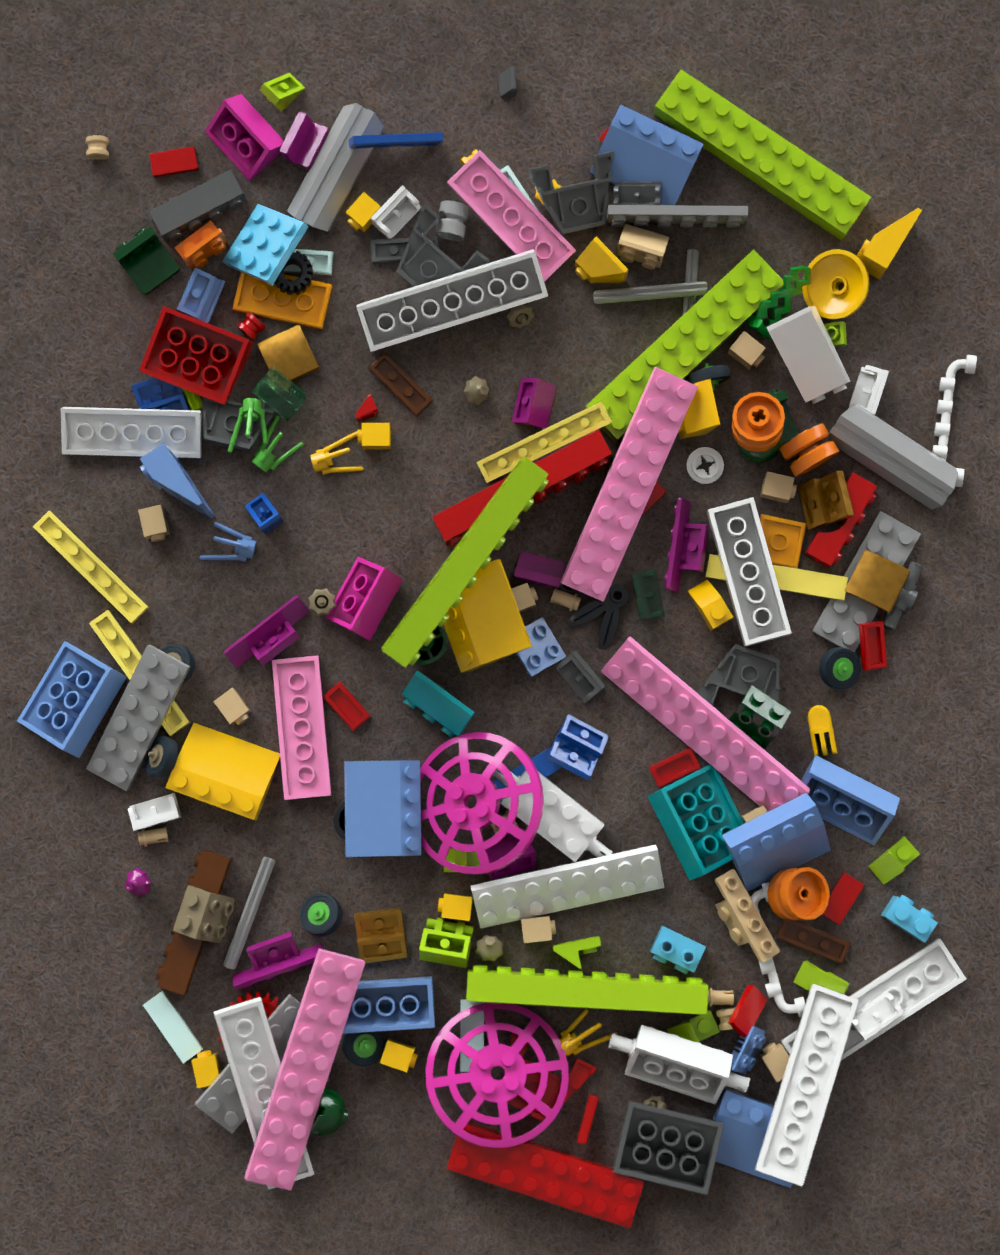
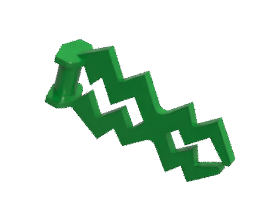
(786, 293)

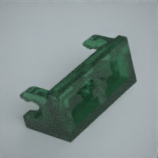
(279, 393)
(647, 595)

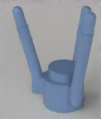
(244, 547)

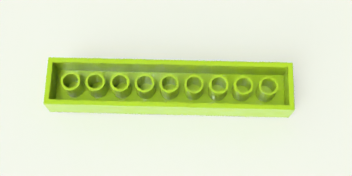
(761, 155)
(691, 338)
(464, 561)
(587, 991)

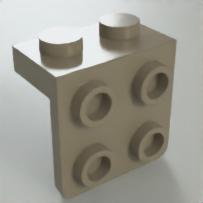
(204, 915)

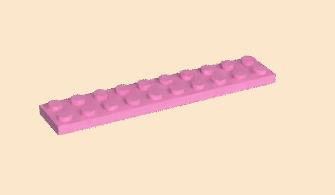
(629, 484)
(702, 727)
(304, 1069)

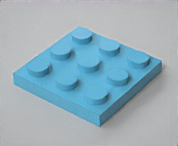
(265, 244)

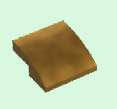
(289, 354)
(825, 500)
(877, 581)
(380, 935)

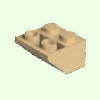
(642, 246)

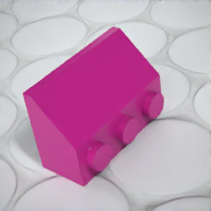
(244, 136)
(364, 598)

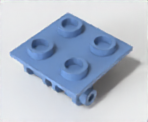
(544, 649)
(745, 1059)

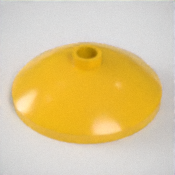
(827, 273)

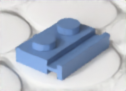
(200, 295)

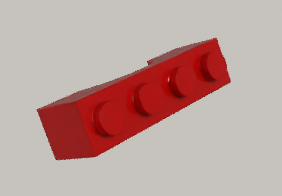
(826, 546)

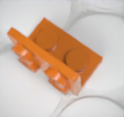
(202, 245)

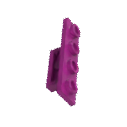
(687, 546)
(269, 636)
(274, 958)

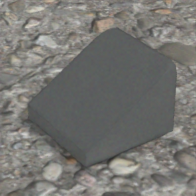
(507, 82)

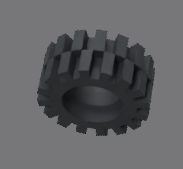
(303, 281)

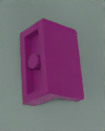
(303, 141)
(534, 403)
(539, 570)
(524, 863)

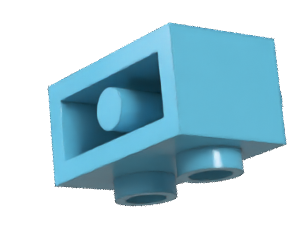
(908, 918)
(677, 949)

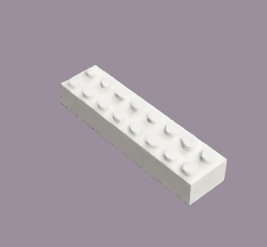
(452, 300)

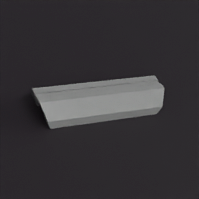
(335, 168)
(894, 456)

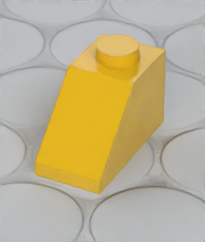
(710, 605)

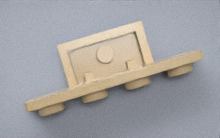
(743, 918)

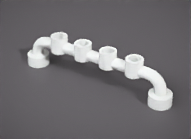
(945, 408)
(768, 967)

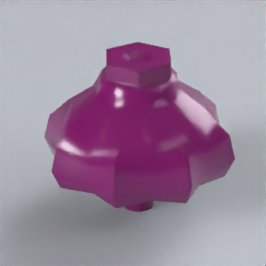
(137, 882)

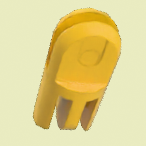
(819, 723)

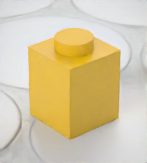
(361, 211)
(375, 436)
(455, 907)
(398, 1055)
(206, 1068)

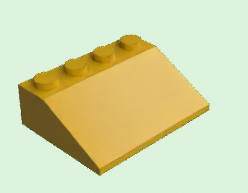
(486, 621)
(223, 771)

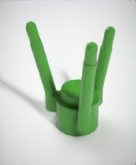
(251, 412)
(265, 458)

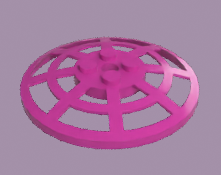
(487, 803)
(496, 1090)

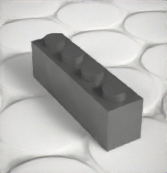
(198, 205)

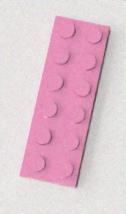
(509, 213)
(301, 727)

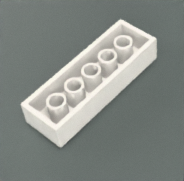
(748, 572)

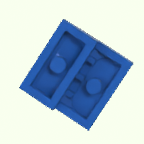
(159, 395)
(577, 747)

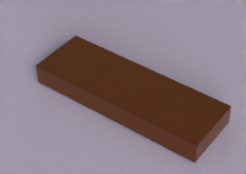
(400, 384)
(813, 940)

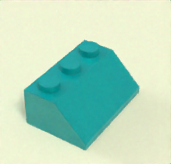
(437, 705)

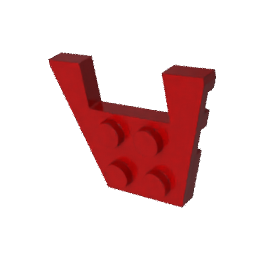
(579, 1074)

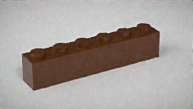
(185, 951)

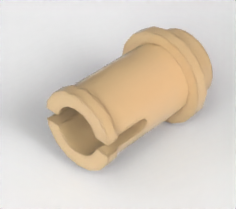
(566, 599)
(152, 836)
(719, 997)

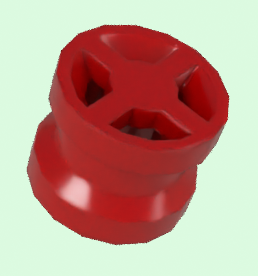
(251, 326)

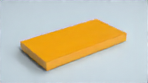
(269, 302)

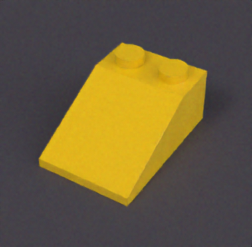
(884, 245)

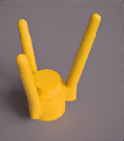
(323, 458)
(571, 1042)

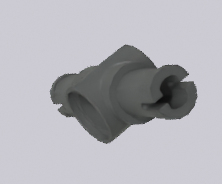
(905, 598)

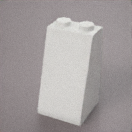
(809, 354)

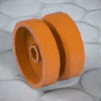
(758, 422)
(808, 448)
(798, 893)

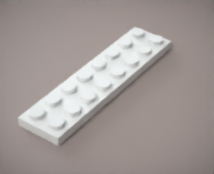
(568, 886)
(911, 983)
(253, 1064)
(806, 1085)

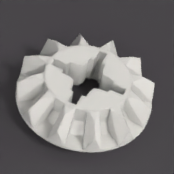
(709, 455)

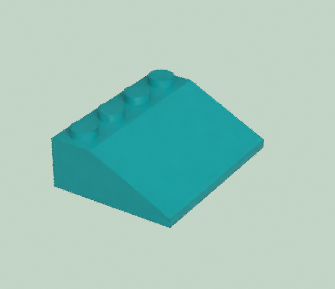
(695, 817)

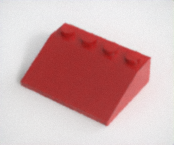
(195, 355)

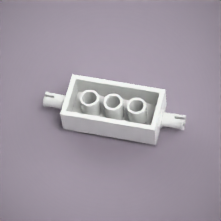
(563, 819)
(678, 1064)

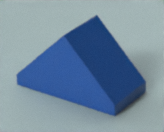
(264, 513)

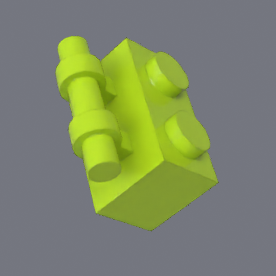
(444, 946)

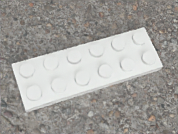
(130, 431)

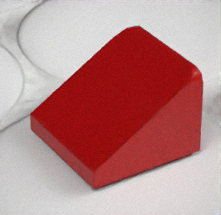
(367, 410)

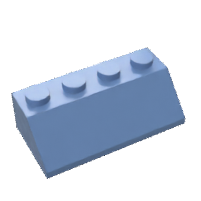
(849, 800)
(392, 1005)

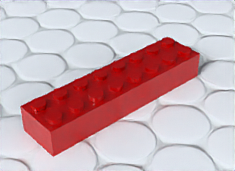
(563, 467)
(548, 1176)

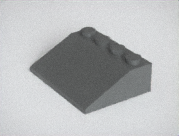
(667, 1147)

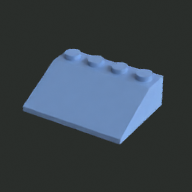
(649, 153)
(168, 473)
(71, 699)
(382, 808)
(777, 841)
(743, 1132)

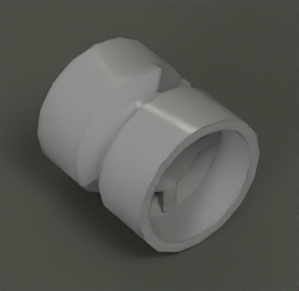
(451, 224)

